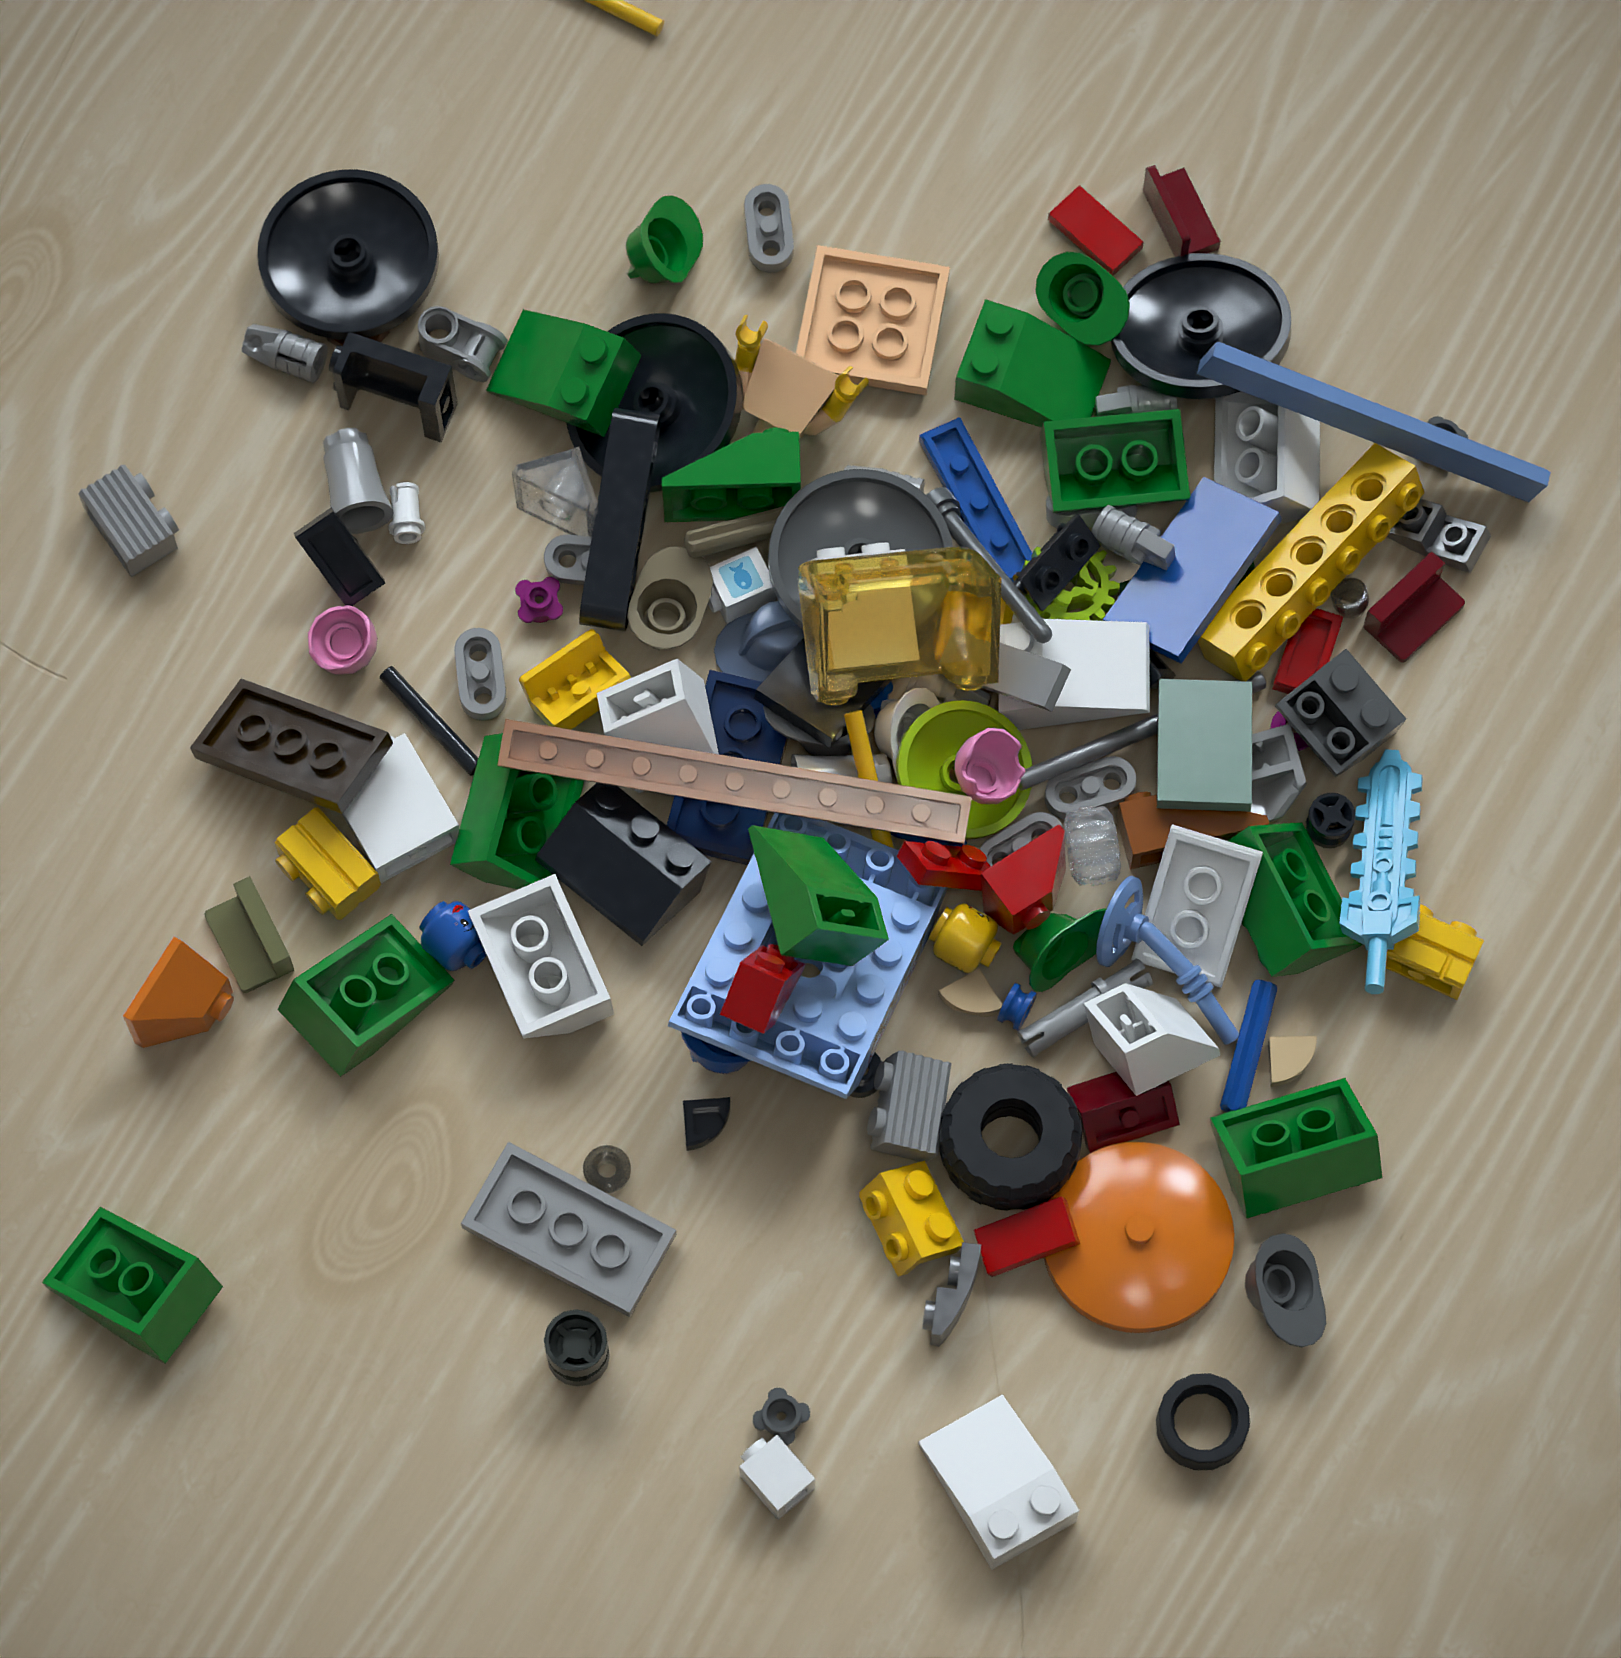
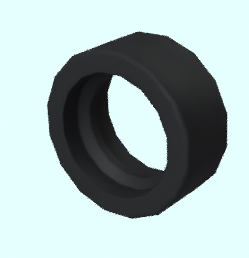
(1227, 1394)

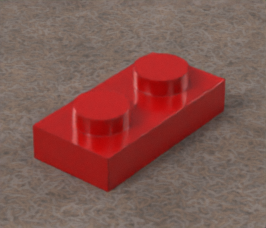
(944, 864)

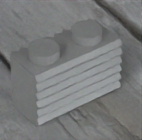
(129, 520)
(909, 1106)

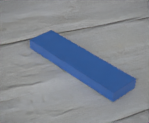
(981, 503)

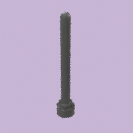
(950, 510)

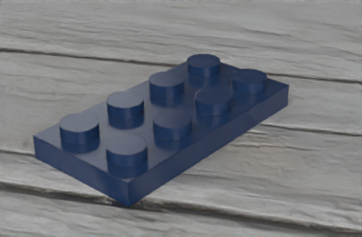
(740, 733)

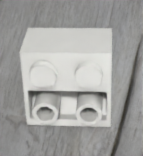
(660, 708)
(1147, 1036)

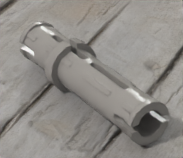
(1073, 1014)

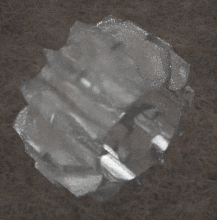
(1092, 845)

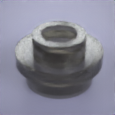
(603, 1155)

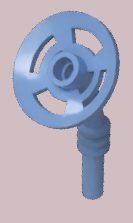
(1125, 925)

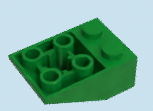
(816, 899)

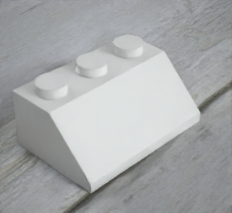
(1267, 454)
(541, 960)

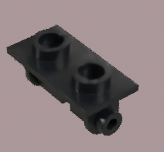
(1057, 563)

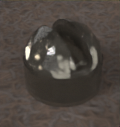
(1353, 592)

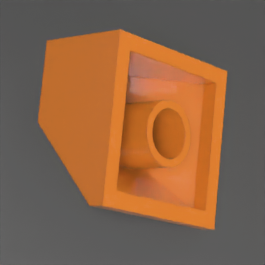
(178, 998)

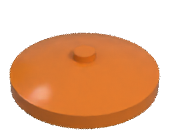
(1148, 1235)

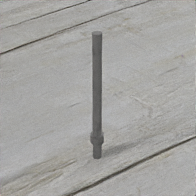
(1104, 746)

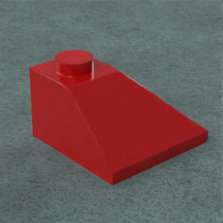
(1026, 883)

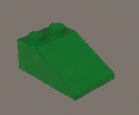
(1028, 369)
(565, 370)
(736, 480)
(363, 994)
(134, 1283)

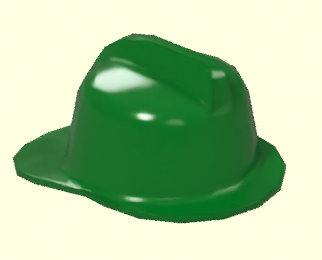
(665, 242)
(1082, 298)
(1058, 947)

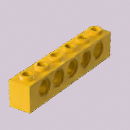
(1311, 562)

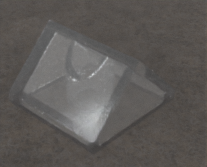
(557, 492)

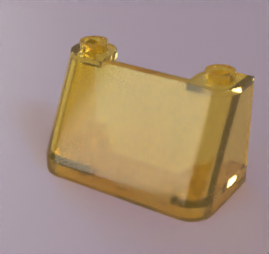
(900, 619)

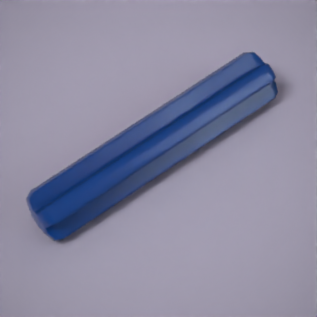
(1249, 1046)

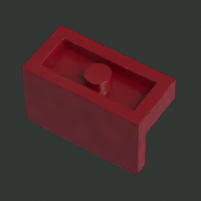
(1180, 212)
(1413, 609)
(1115, 1115)

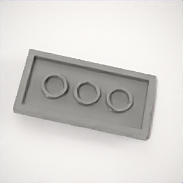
(569, 1229)

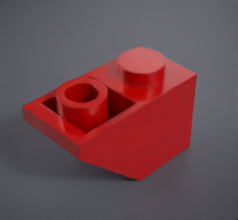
(761, 988)

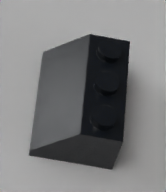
(624, 861)

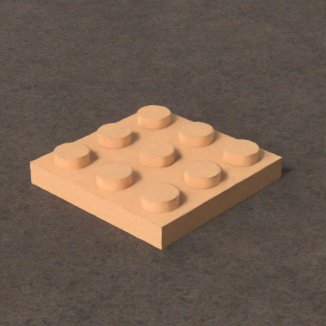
(874, 317)

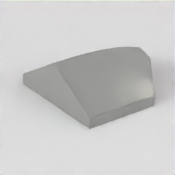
(1275, 772)

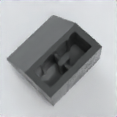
(1341, 713)

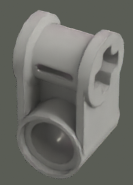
(467, 347)

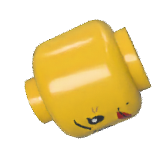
(965, 938)

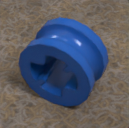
(1017, 1006)

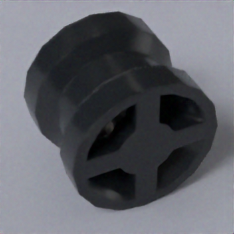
(1333, 810)

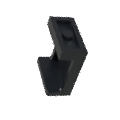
(396, 376)

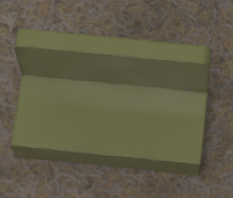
(249, 938)

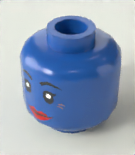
(451, 936)

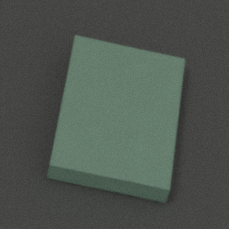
(1204, 745)

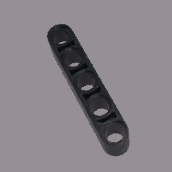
(620, 519)

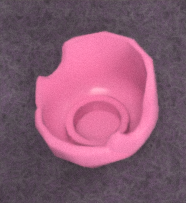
(342, 640)
(989, 766)

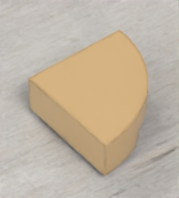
(971, 995)
(1289, 1057)

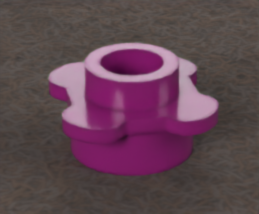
(539, 612)

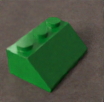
(1115, 461)
(509, 820)
(1292, 901)
(1297, 1147)

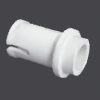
(406, 516)

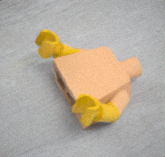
(788, 388)

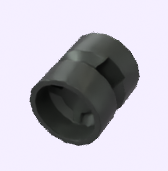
(576, 1347)

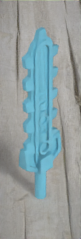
(1383, 907)

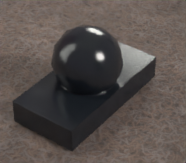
(339, 557)

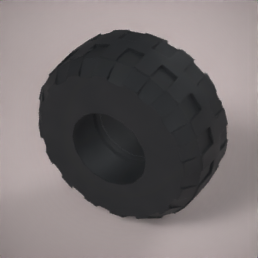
(1017, 1093)

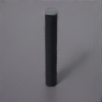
(430, 719)

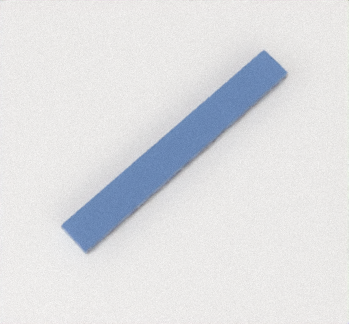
(1373, 422)

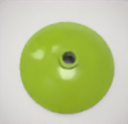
(931, 749)

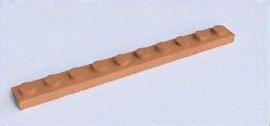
(734, 781)

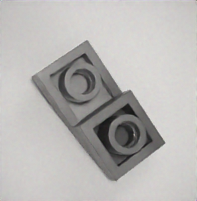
(1450, 538)
(946, 1311)

